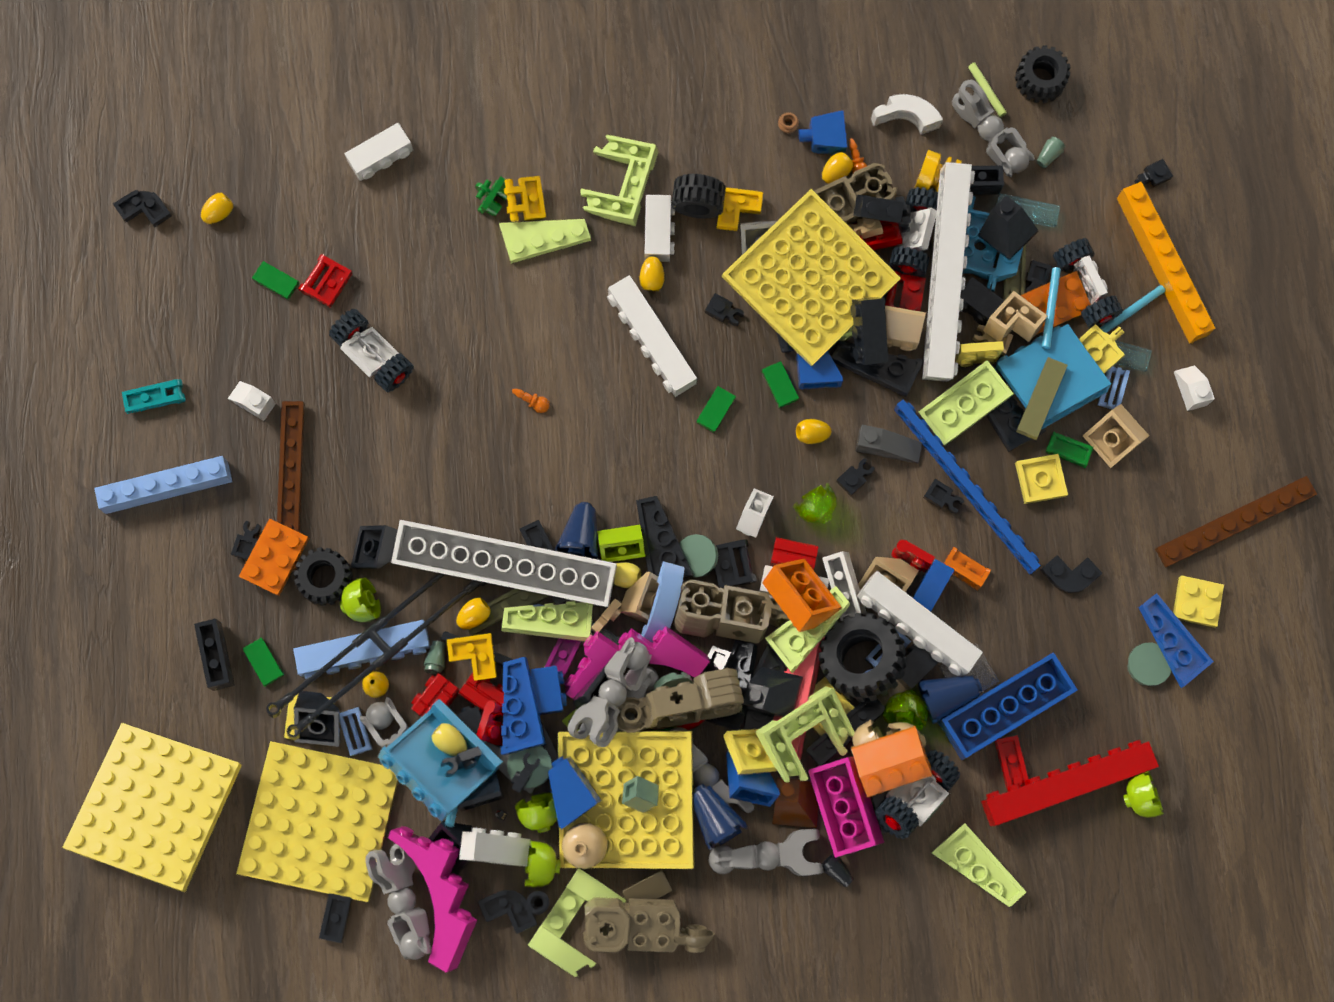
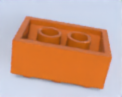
(801, 594)
(891, 761)

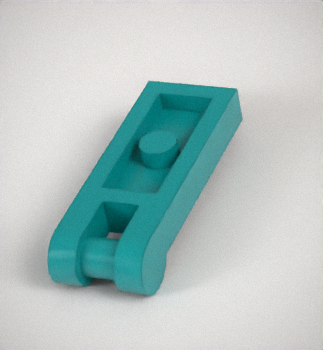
(153, 396)

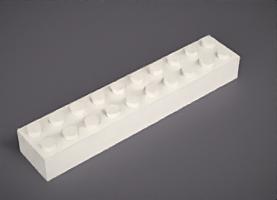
(946, 272)
(504, 563)

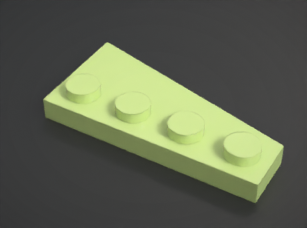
(536, 238)
(556, 621)
(795, 645)
(974, 860)

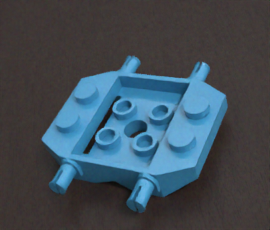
(982, 261)

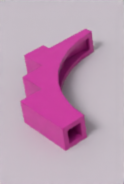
(666, 650)
(447, 891)

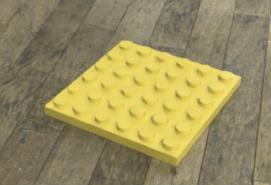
(807, 275)
(152, 807)
(317, 821)
(637, 839)

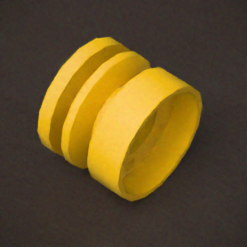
(930, 171)

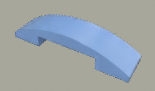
(666, 599)

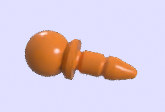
(857, 161)
(539, 403)

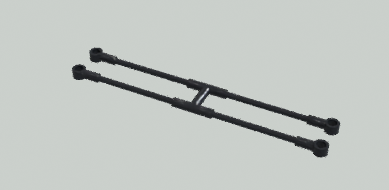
(388, 653)

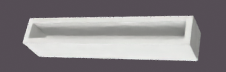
(652, 336)
(919, 624)

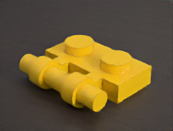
(531, 198)

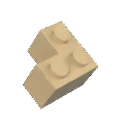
(1015, 315)

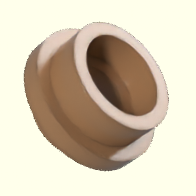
(788, 117)

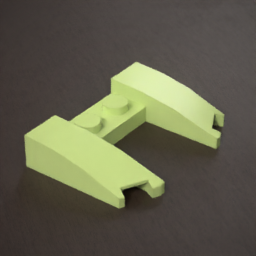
(626, 206)
(777, 735)
(547, 938)

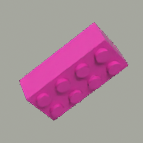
(845, 807)

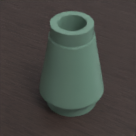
(1052, 149)
(435, 659)

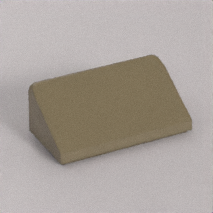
(649, 888)

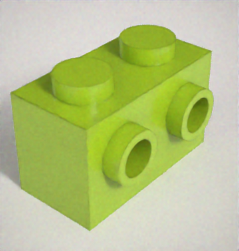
(621, 543)

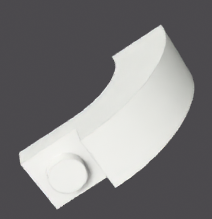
(909, 108)

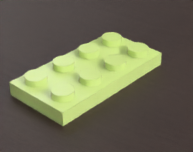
(966, 403)

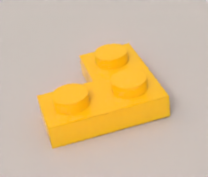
(735, 202)
(479, 650)

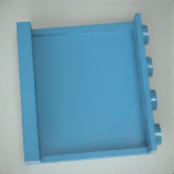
(1081, 381)
(418, 762)

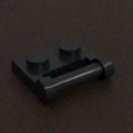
(726, 567)

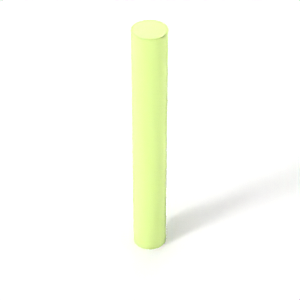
(987, 89)

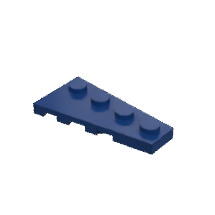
(1176, 643)
(520, 711)

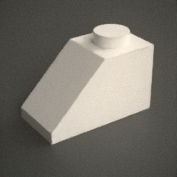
(1194, 388)
(252, 400)
(754, 513)

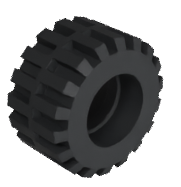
(1043, 59)
(698, 196)
(311, 564)

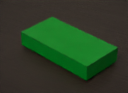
(275, 280)
(780, 384)
(716, 409)
(1069, 449)
(263, 662)

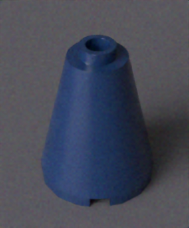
(580, 533)
(948, 695)
(715, 817)

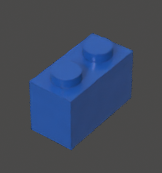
(547, 689)

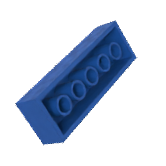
(1007, 706)

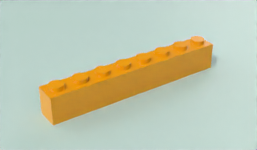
(1165, 262)

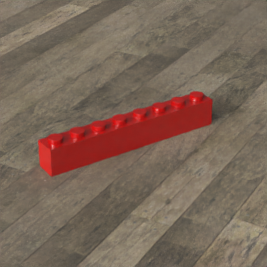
(1070, 783)

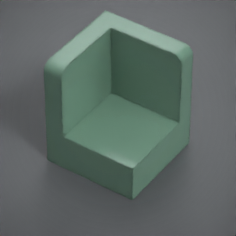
(640, 794)

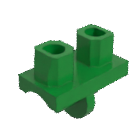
(488, 204)

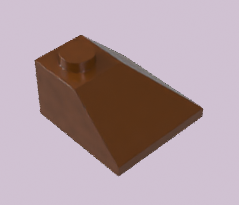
(796, 804)

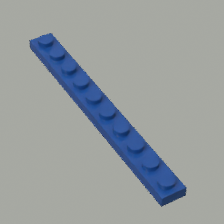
(971, 492)

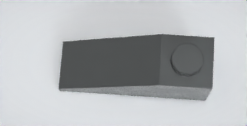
(887, 444)

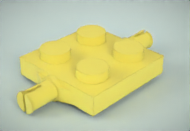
(1103, 347)

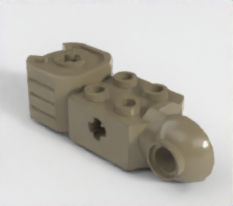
(867, 181)
(729, 611)
(709, 697)
(640, 926)

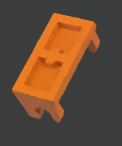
(967, 569)

